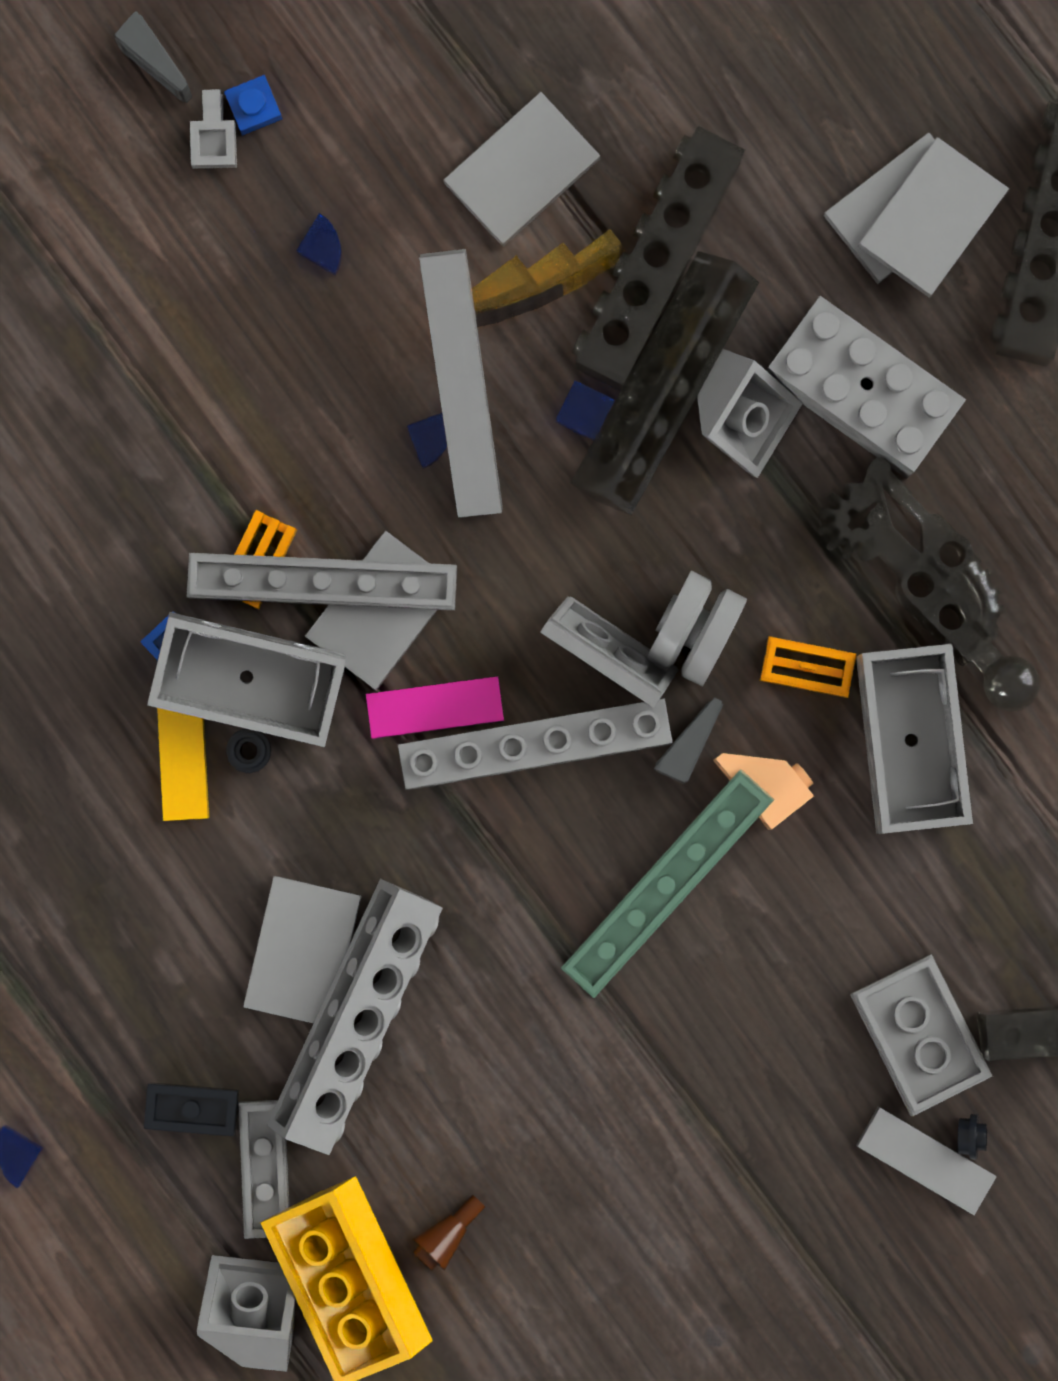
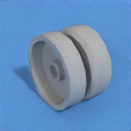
(696, 628)

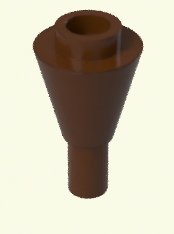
(440, 1241)

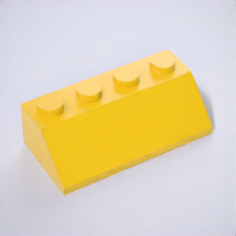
(347, 1282)

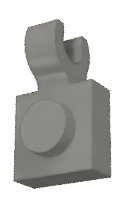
(213, 138)

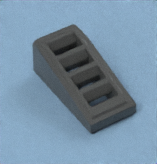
(144, 49)
(685, 751)

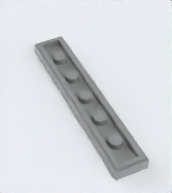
(461, 382)
(321, 581)

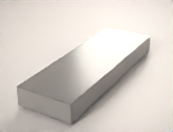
(926, 1160)
(262, 1166)

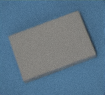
(522, 169)
(861, 208)
(933, 217)
(372, 636)
(608, 650)
(300, 948)
(921, 1035)

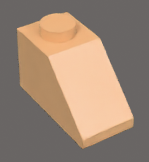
(780, 780)

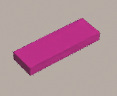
(434, 707)

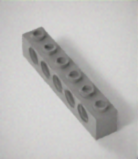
(534, 744)
(334, 1029)

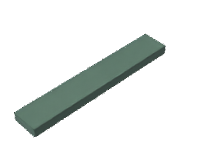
(667, 883)

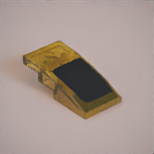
(518, 290)

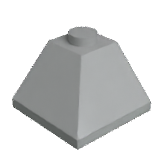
(745, 410)
(248, 1312)

